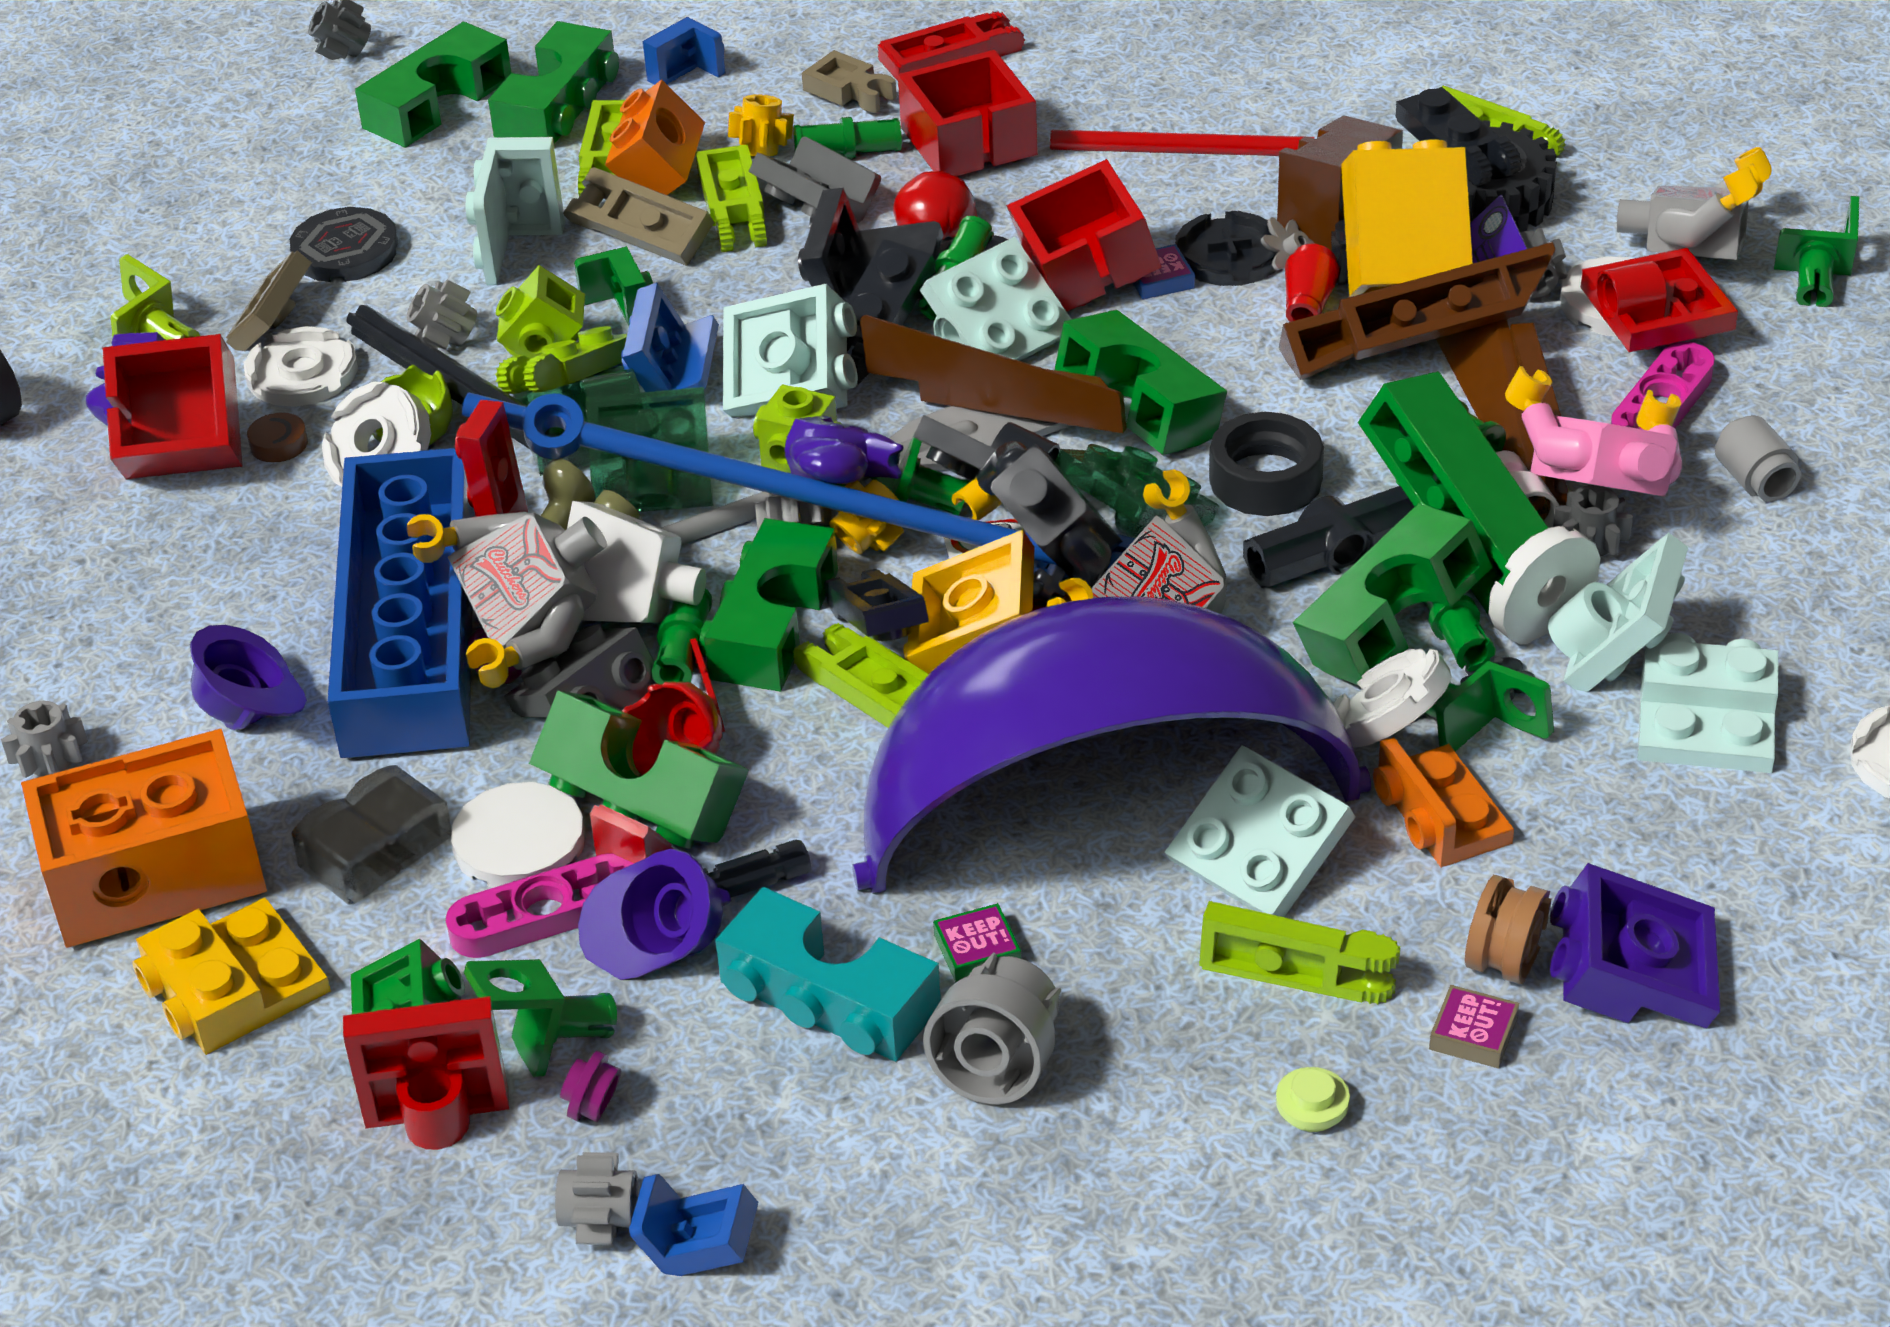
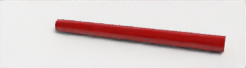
(1171, 142)

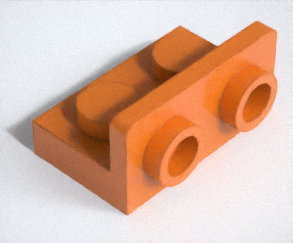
(1440, 803)

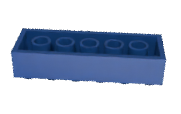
(398, 621)

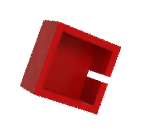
(968, 113)
(1085, 235)
(178, 404)

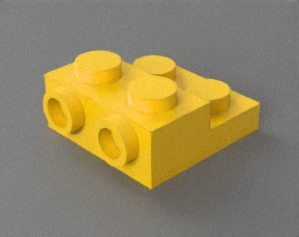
(970, 597)
(227, 973)

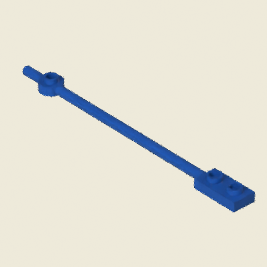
(564, 412)

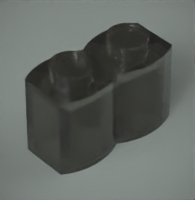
(370, 833)

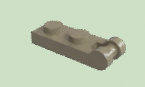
(640, 216)

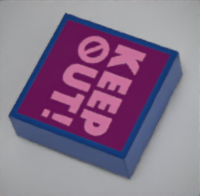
(1171, 278)

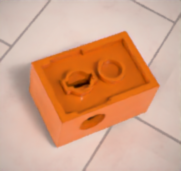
(143, 837)

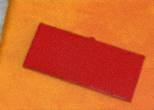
(704, 676)

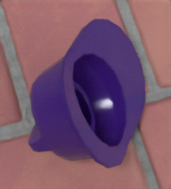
(241, 677)
(650, 915)

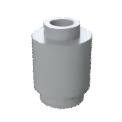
(1758, 458)

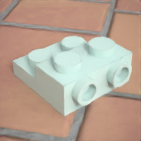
(790, 342)
(1708, 704)

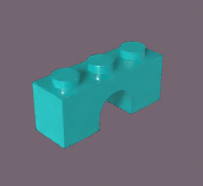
(869, 1002)

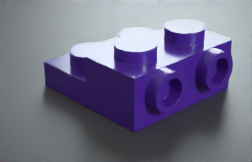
(1635, 949)

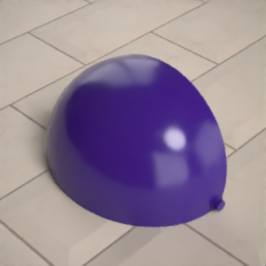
(1076, 676)

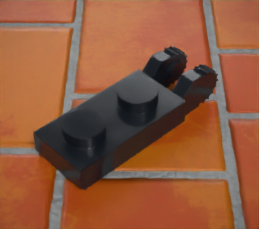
(1440, 116)
(888, 291)
(877, 605)

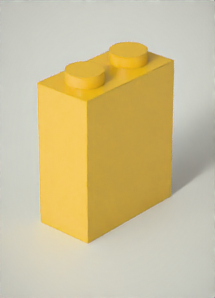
(1404, 213)

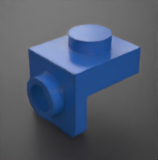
(683, 49)
(694, 1230)

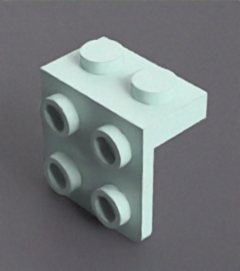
(513, 196)

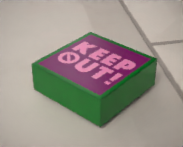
(972, 937)

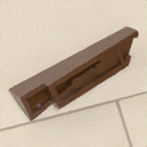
(1415, 311)
(1485, 365)
(987, 381)

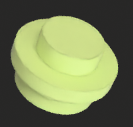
(1312, 1099)

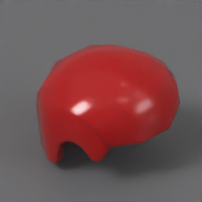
(936, 198)
(675, 714)

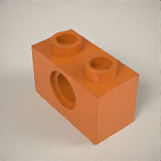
(655, 139)

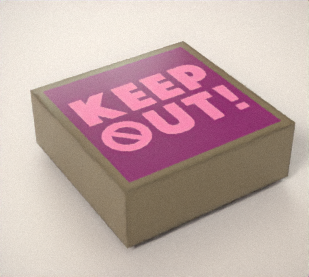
(1474, 1026)

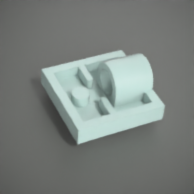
(996, 303)
(1614, 621)
(1260, 833)

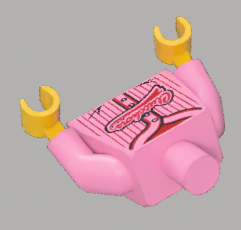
(1598, 451)

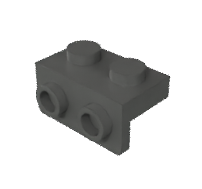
(815, 170)
(599, 664)

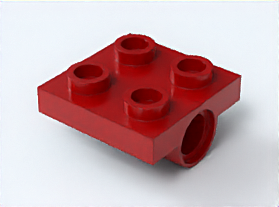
(1658, 299)
(427, 1068)

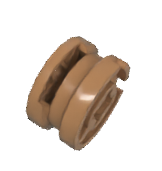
(1507, 928)

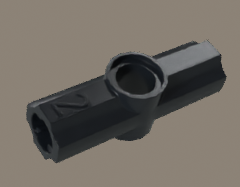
(1324, 536)

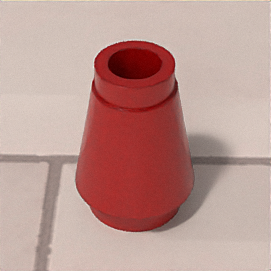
(1309, 280)

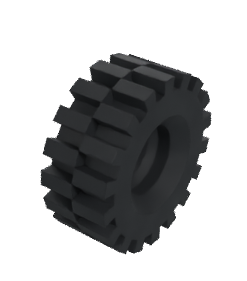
(1527, 193)

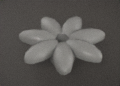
(1283, 241)

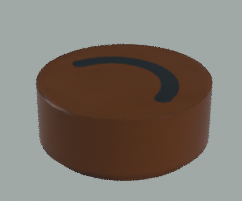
(277, 437)

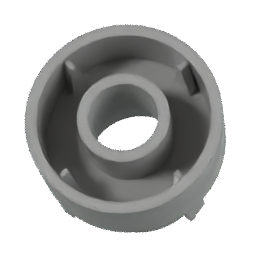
(994, 1031)

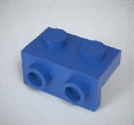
(665, 349)

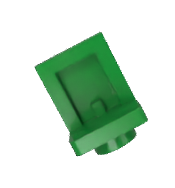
(611, 276)

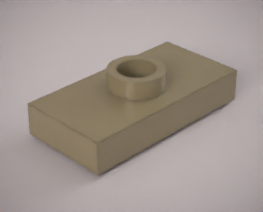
(269, 303)

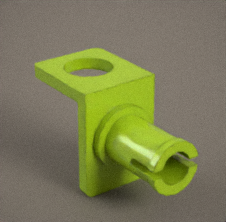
(147, 310)

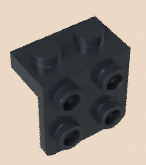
(840, 252)

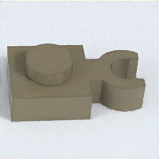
(847, 78)

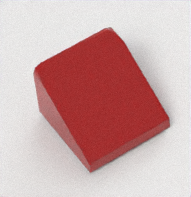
(624, 836)

